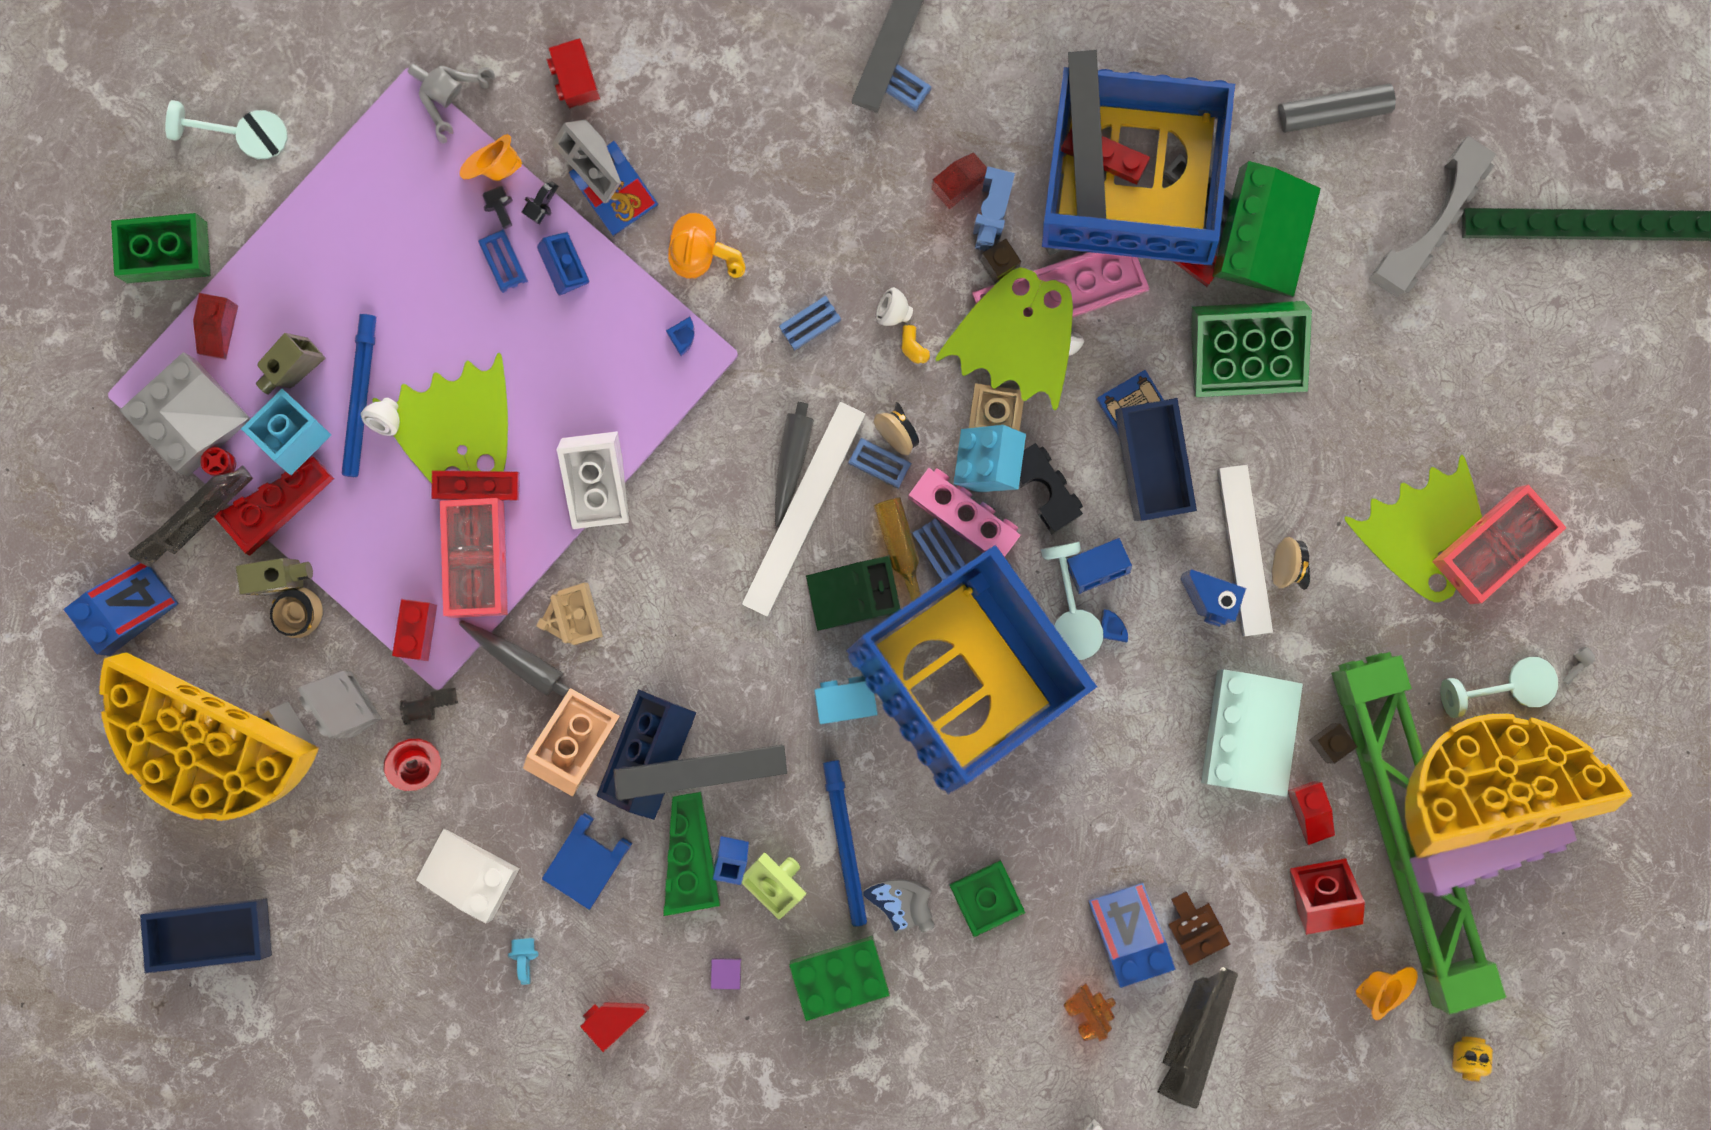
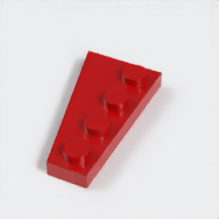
(264, 512)

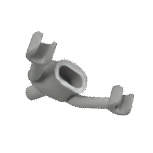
(443, 88)

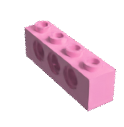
(924, 496)

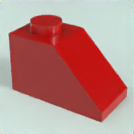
(1313, 811)
(611, 1021)

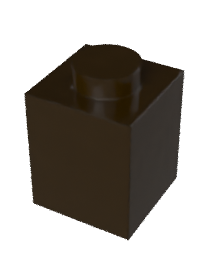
(1000, 260)
(1333, 743)

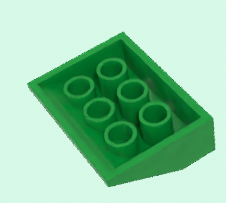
(1266, 229)
(1251, 348)

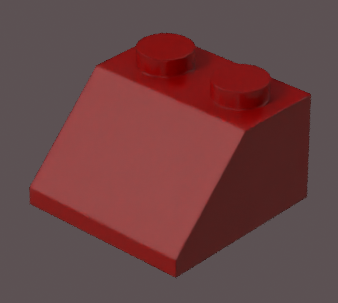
(1327, 896)

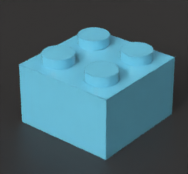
(286, 432)
(989, 458)
(845, 701)

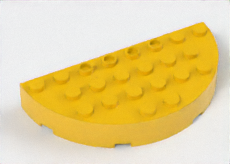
(194, 747)
(1503, 780)

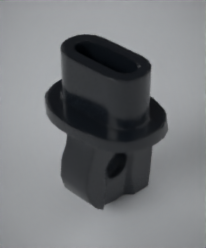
(496, 200)
(537, 208)

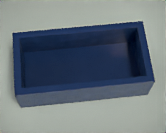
(1155, 460)
(205, 935)

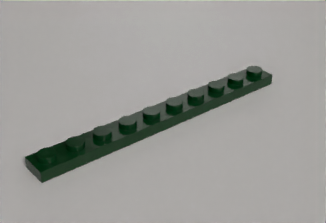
(1586, 224)

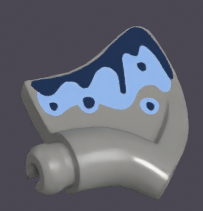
(902, 903)

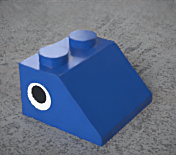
(1213, 597)

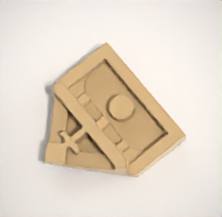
(572, 616)

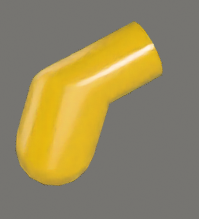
(733, 259)
(911, 348)

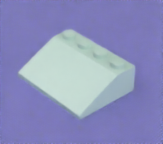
(1252, 732)

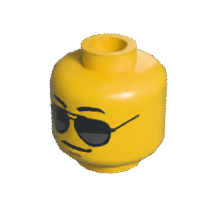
(1472, 1058)

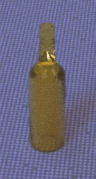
(899, 542)

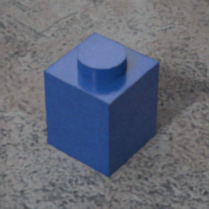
(730, 860)

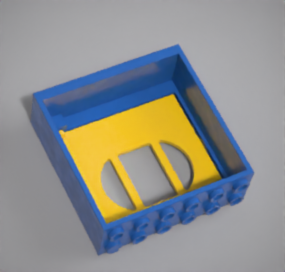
(1156, 219)
(1006, 646)

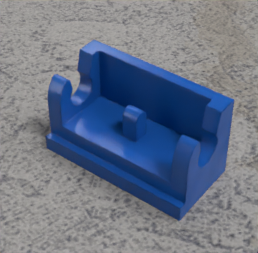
(1099, 565)

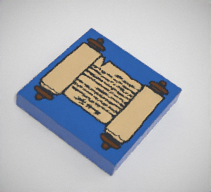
(1132, 392)

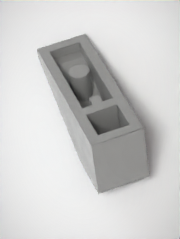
(589, 157)

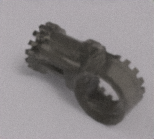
(425, 707)

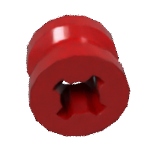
(212, 459)

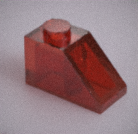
(959, 179)
(214, 325)

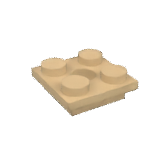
(986, 396)

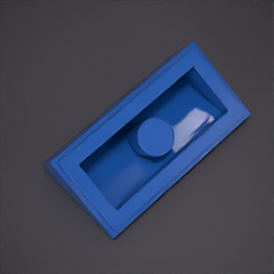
(562, 263)

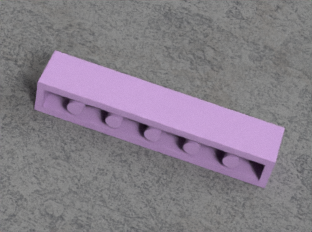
(1462, 865)

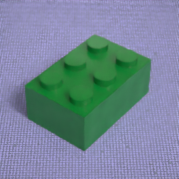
(160, 248)
(839, 978)

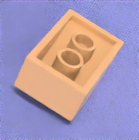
(570, 742)

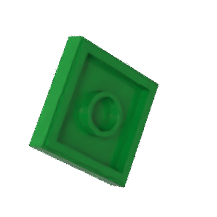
(987, 898)

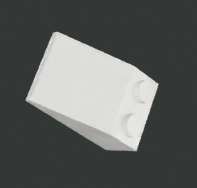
(593, 479)
(467, 876)

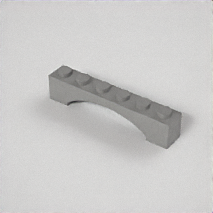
(1466, 167)

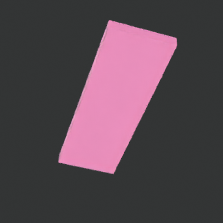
(1092, 279)

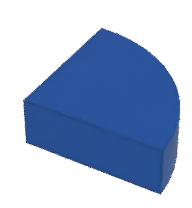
(682, 335)
(1113, 627)

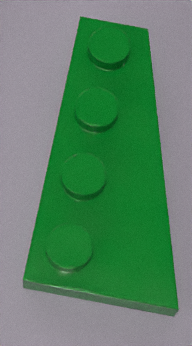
(689, 858)

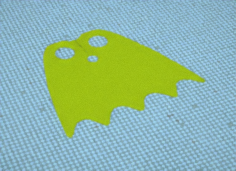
(1013, 345)
(455, 414)
(1421, 526)

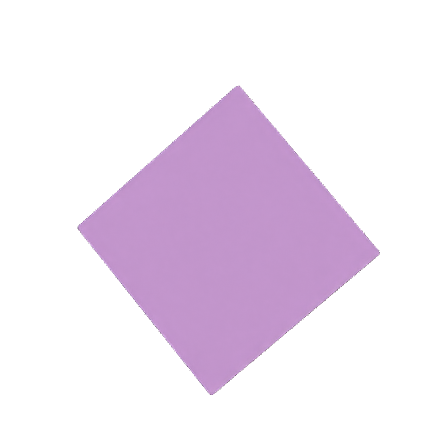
(396, 238)

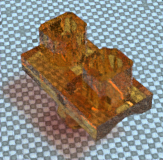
(1096, 1011)

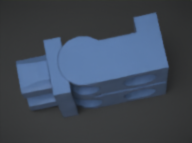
(990, 221)

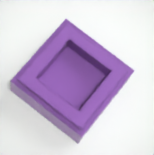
(725, 973)

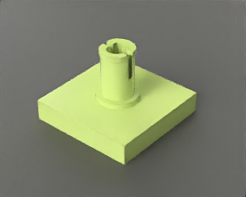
(774, 884)

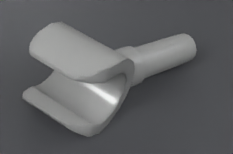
(1585, 658)

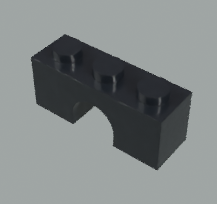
(1061, 506)

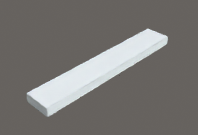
(1245, 549)

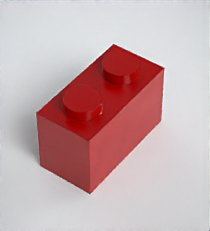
(573, 72)
(414, 630)

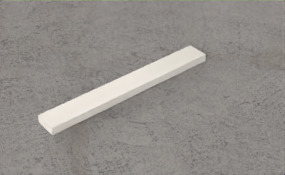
(803, 509)

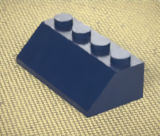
(650, 735)

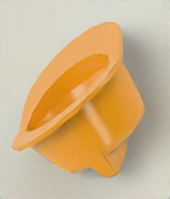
(493, 161)
(692, 245)
(1386, 991)

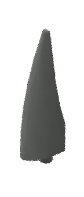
(791, 458)
(518, 660)

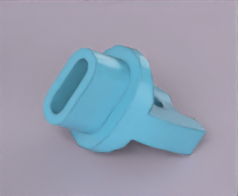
(523, 952)

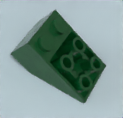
(853, 593)

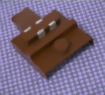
(1197, 930)

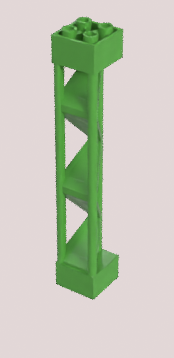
(1449, 985)

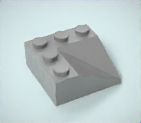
(184, 414)

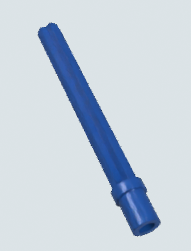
(359, 392)
(835, 788)

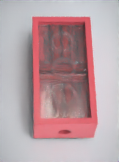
(1499, 544)
(473, 558)

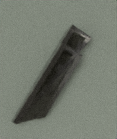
(191, 516)
(1196, 1038)

